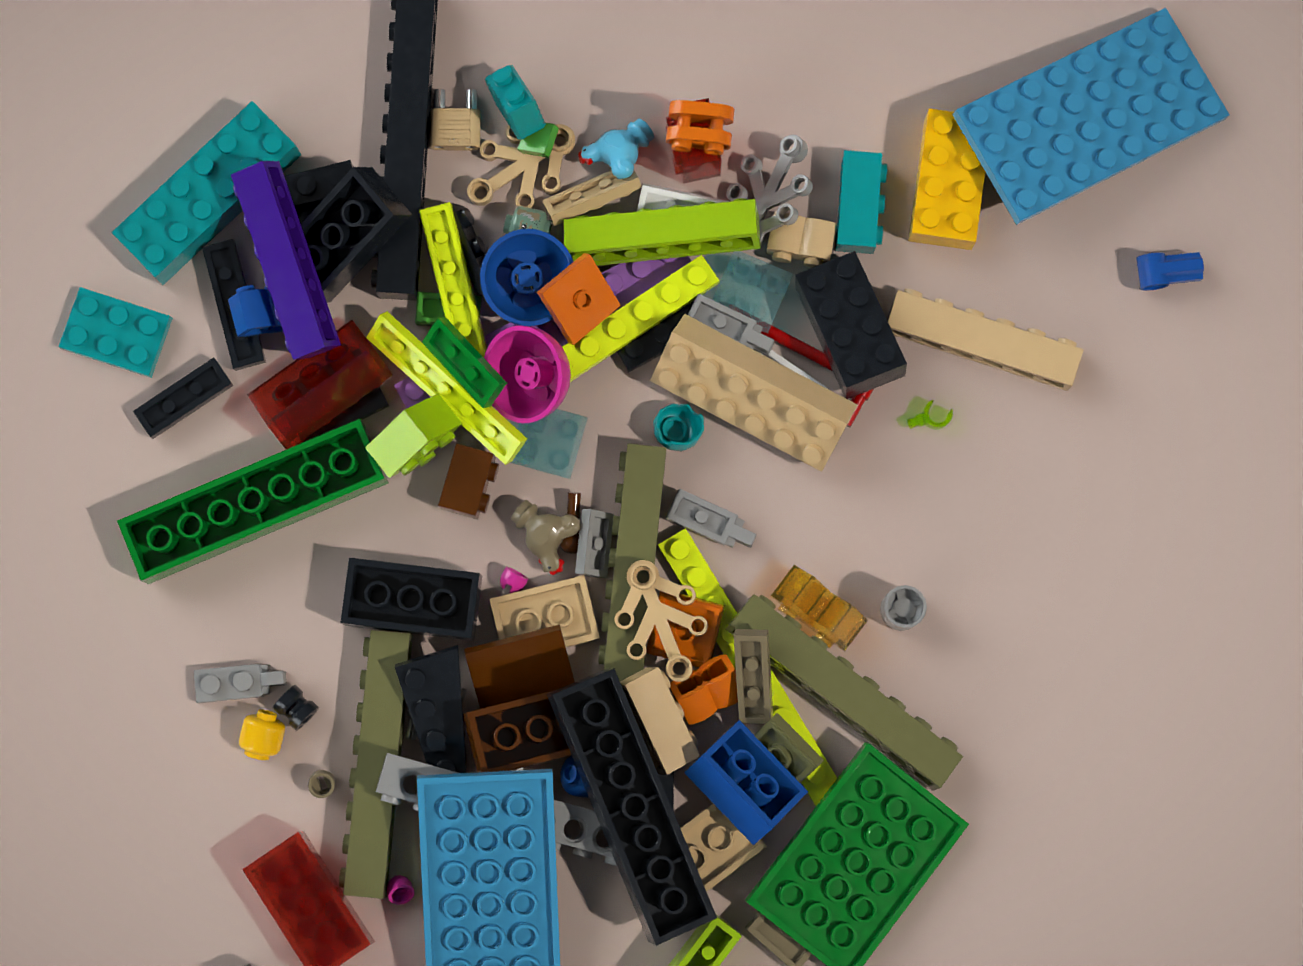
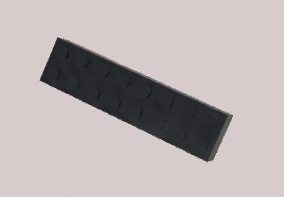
(631, 806)

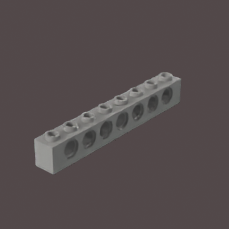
(398, 768)

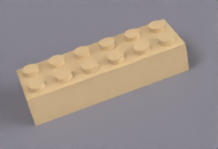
(753, 392)

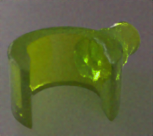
(923, 419)

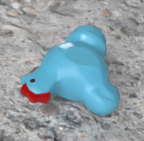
(618, 148)

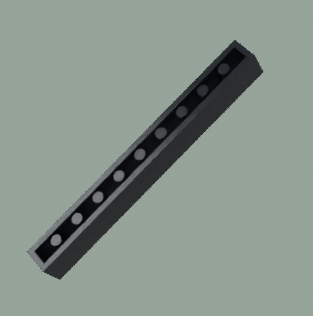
(407, 142)

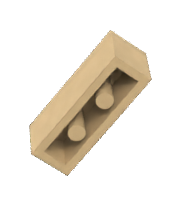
(660, 720)

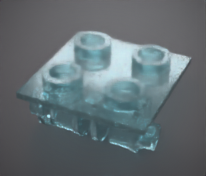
(753, 288)
(552, 443)

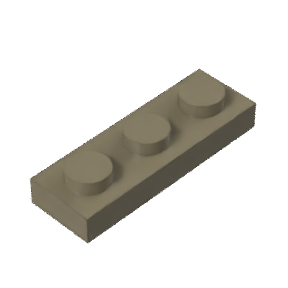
(753, 675)

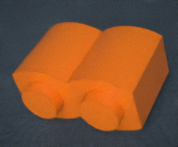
(707, 689)

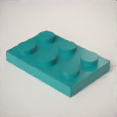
(115, 332)

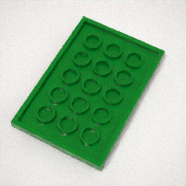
(857, 861)

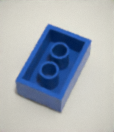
(746, 782)

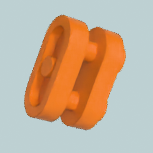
(712, 139)

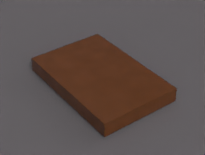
(519, 666)

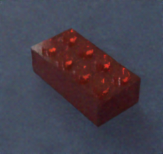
(308, 903)

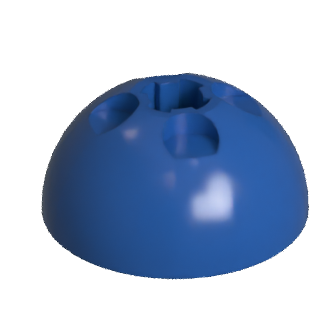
(514, 255)

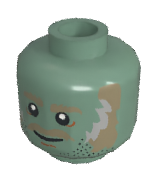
(527, 219)

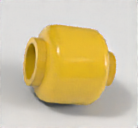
(261, 735)

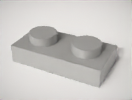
(594, 543)

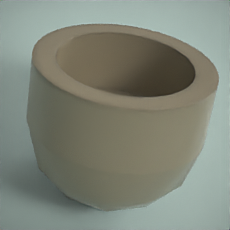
(315, 786)

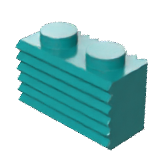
(515, 102)

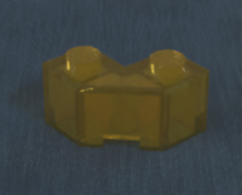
(818, 608)

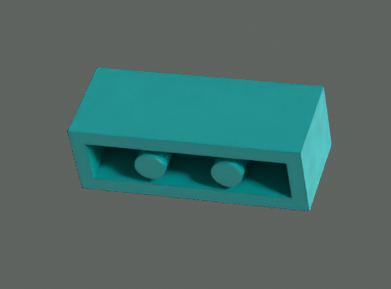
(860, 202)

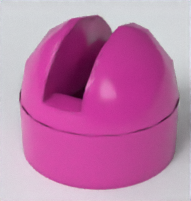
(513, 578)
(399, 890)

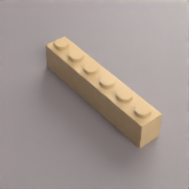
(984, 340)

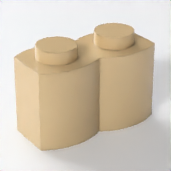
(805, 240)

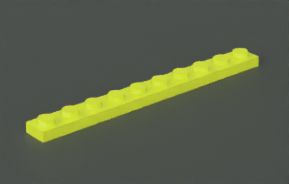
(694, 571)

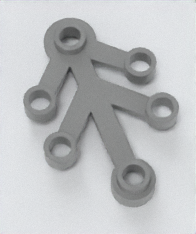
(769, 196)

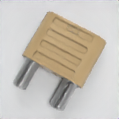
(455, 127)

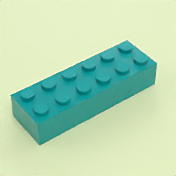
(200, 195)

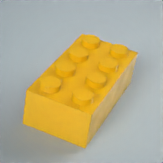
(946, 186)

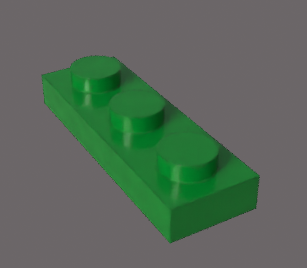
(464, 362)

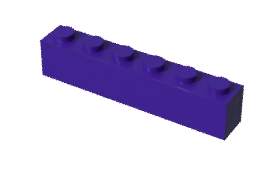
(285, 259)

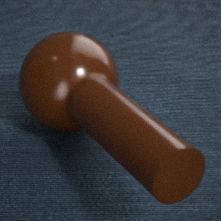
(570, 544)

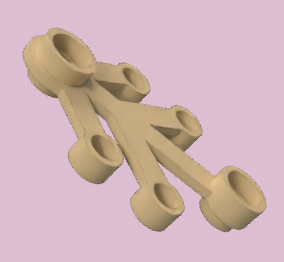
(523, 164)
(657, 615)

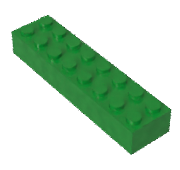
(251, 502)

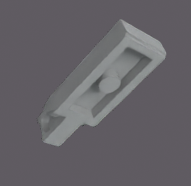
(730, 323)
(709, 520)
(235, 682)

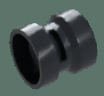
(295, 707)

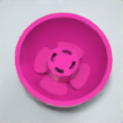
(534, 373)

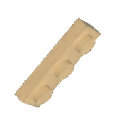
(589, 196)

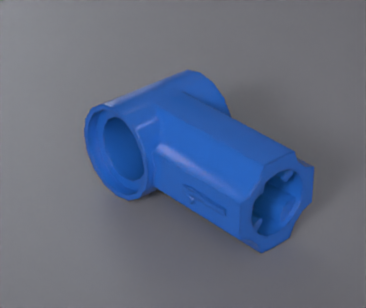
(1159, 271)

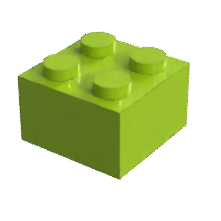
(414, 436)

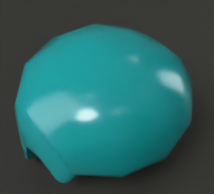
(678, 427)

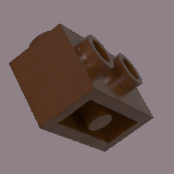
(468, 481)

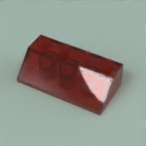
(319, 387)

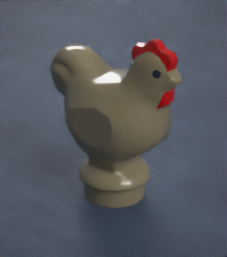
(545, 533)

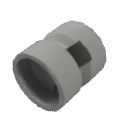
(903, 608)

